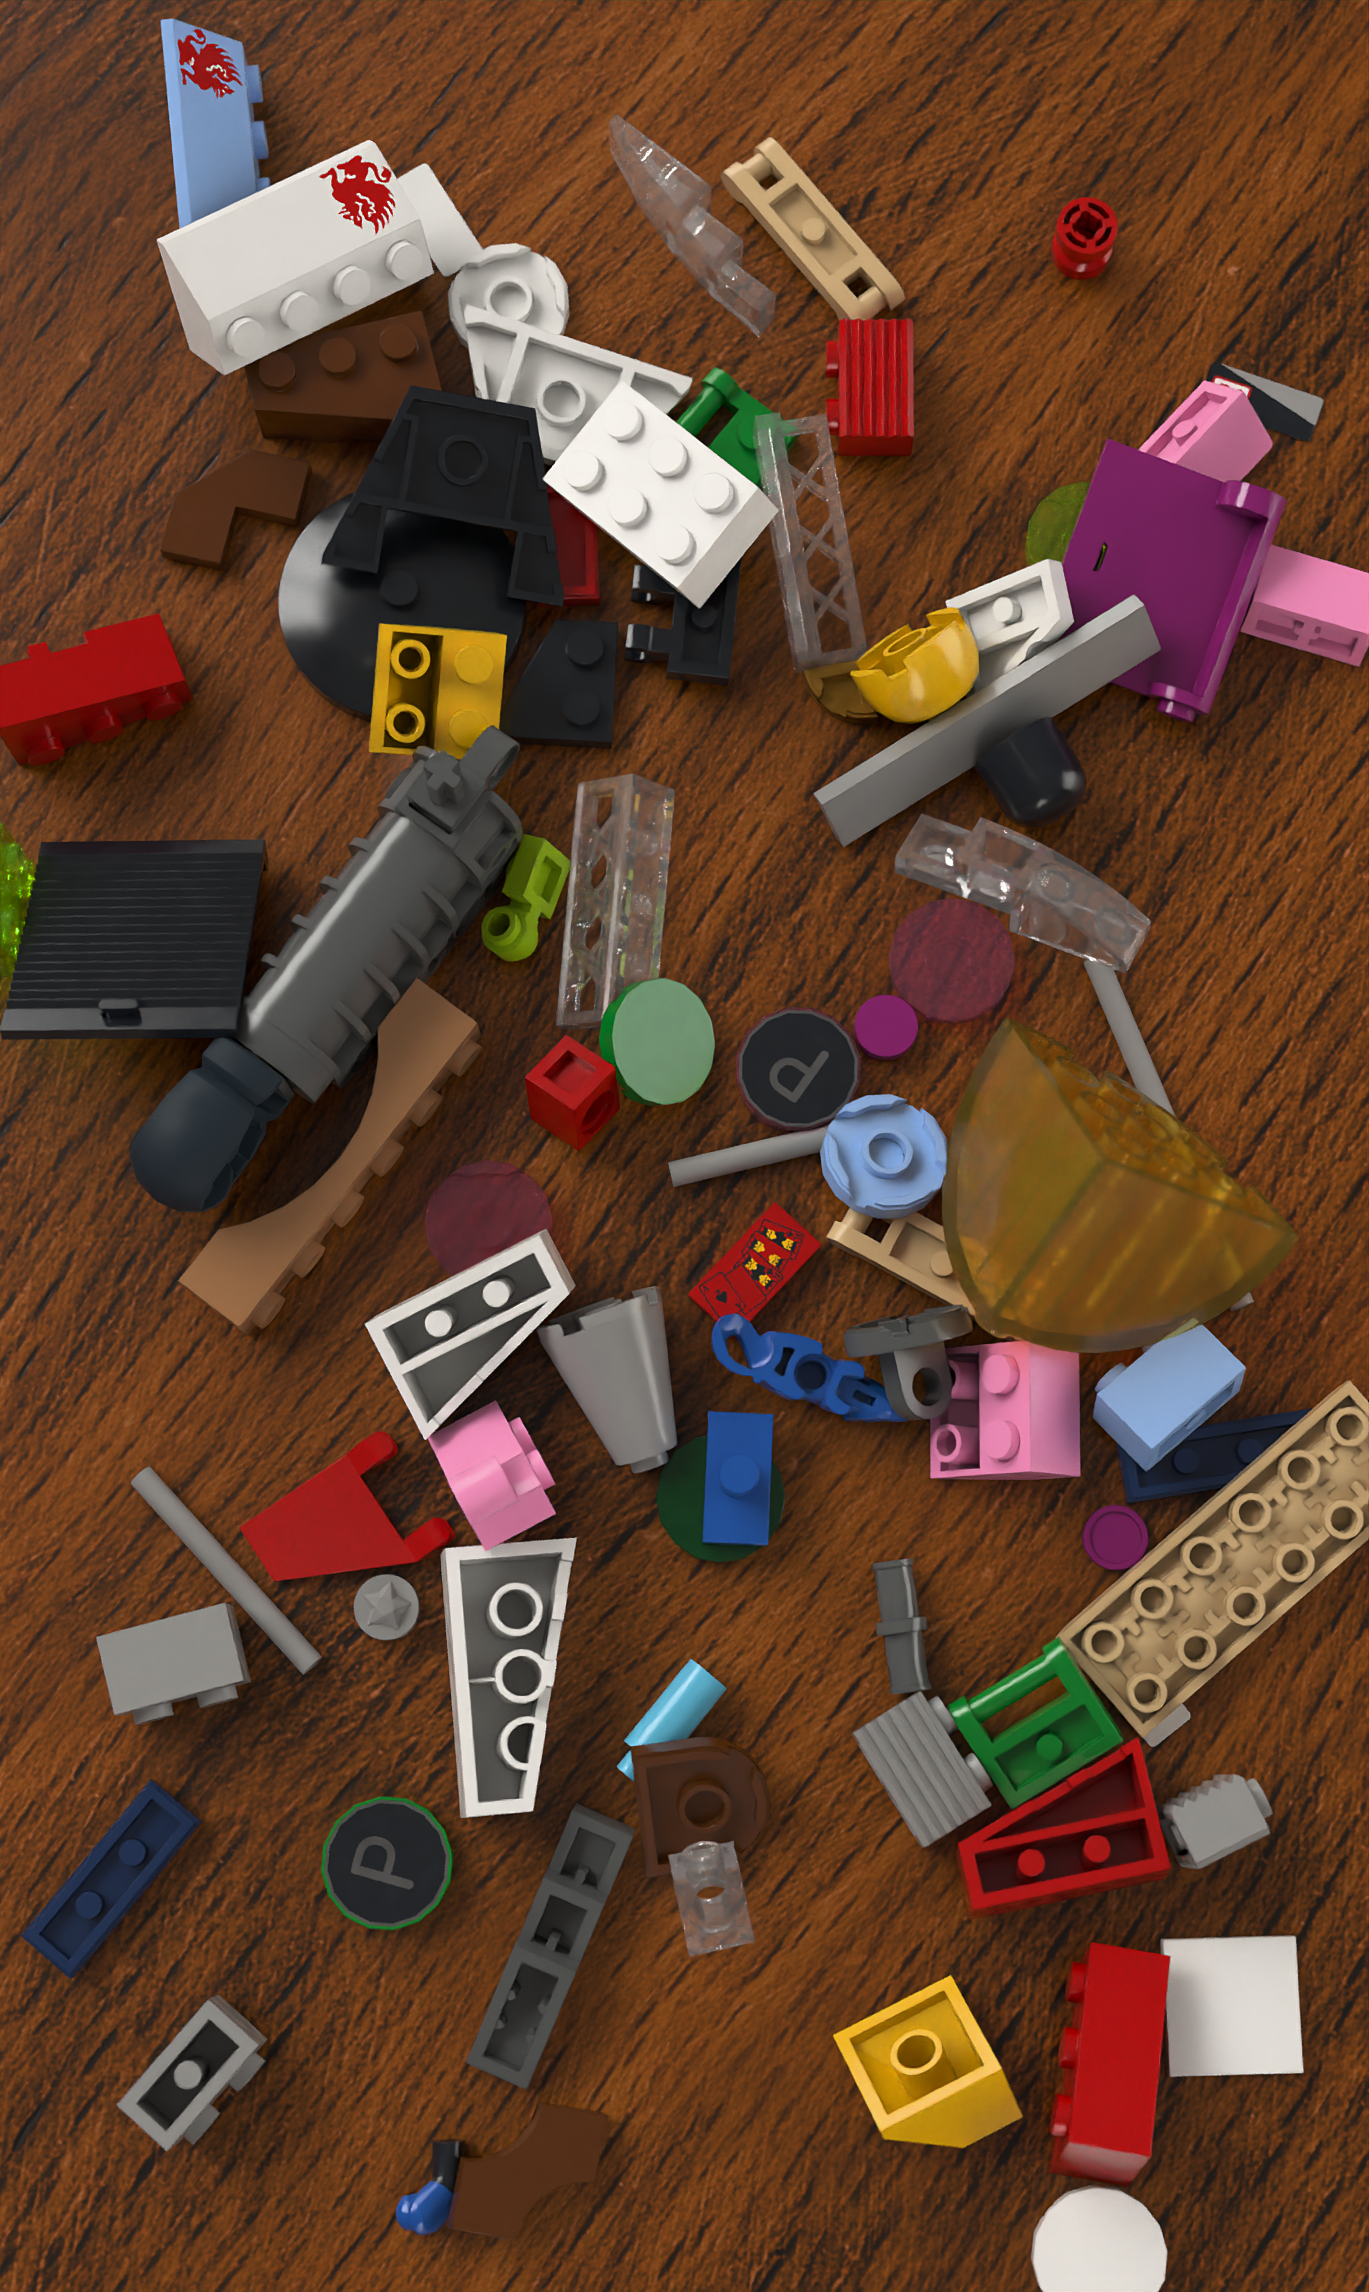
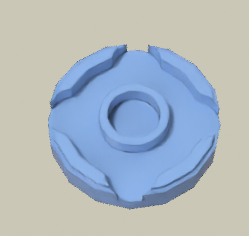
(884, 1156)

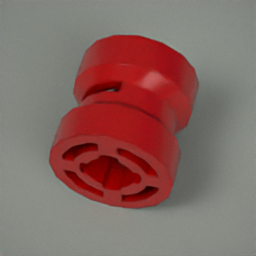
(1080, 252)

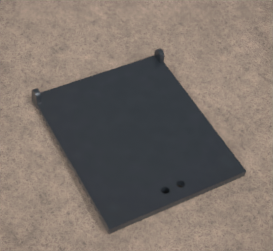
(136, 940)

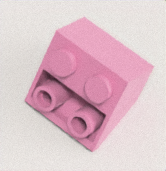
(1009, 1414)

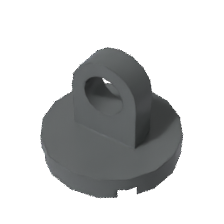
(909, 1347)

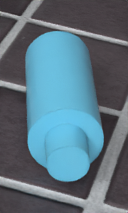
(675, 1711)

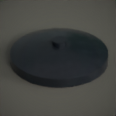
(426, 576)

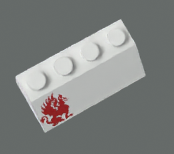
(294, 258)

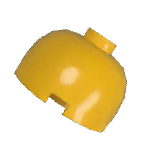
(921, 670)

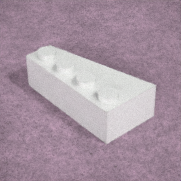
(502, 1654)

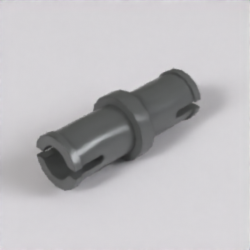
(901, 1626)

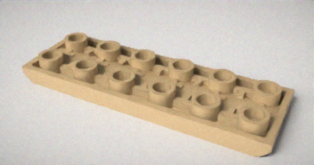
(1231, 1566)

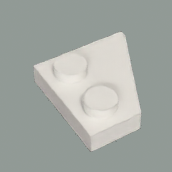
(1015, 618)

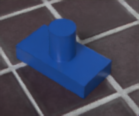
(738, 1479)

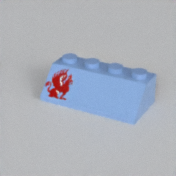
(211, 120)

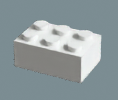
(661, 493)

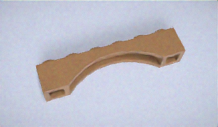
(254, 1261)

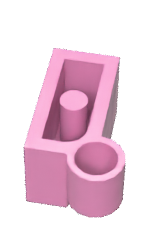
(494, 1473)

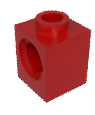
(572, 1092)

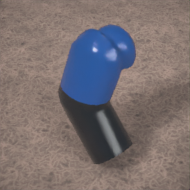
(432, 2204)

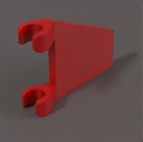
(338, 1522)

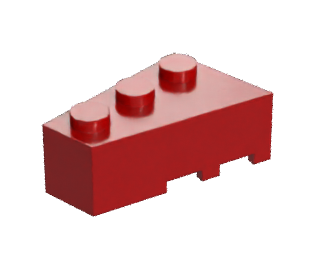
(89, 689)
(1069, 1843)
(1109, 2064)

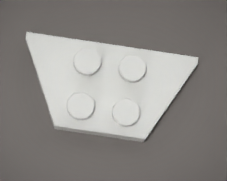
(557, 376)

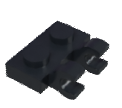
(699, 639)

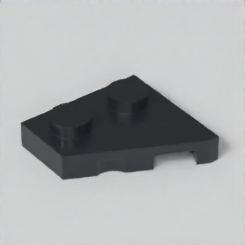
(567, 688)

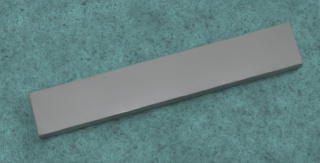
(986, 718)

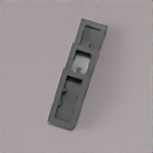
(550, 1946)

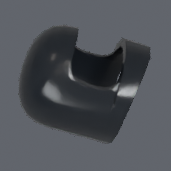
(1034, 775)

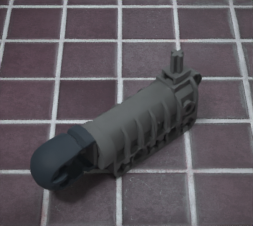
(341, 972)

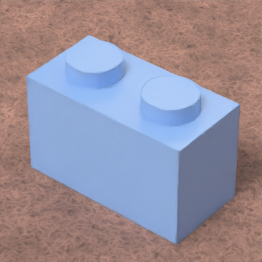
(1166, 1393)

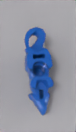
(798, 1369)

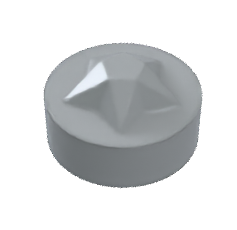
(387, 1607)

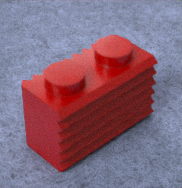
(873, 387)

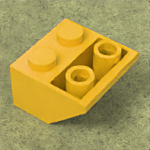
(435, 688)

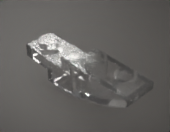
(1038, 887)

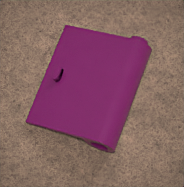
(1185, 552)

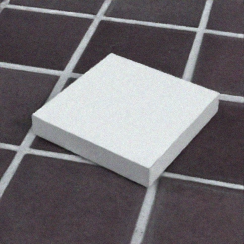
(1232, 2006)

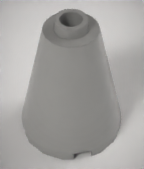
(619, 1374)

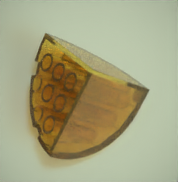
(1091, 1207)

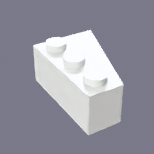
(467, 1325)

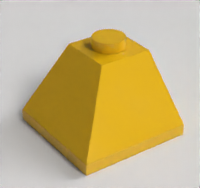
(929, 2070)

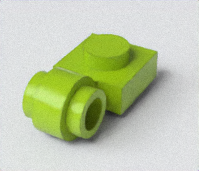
(534, 886)

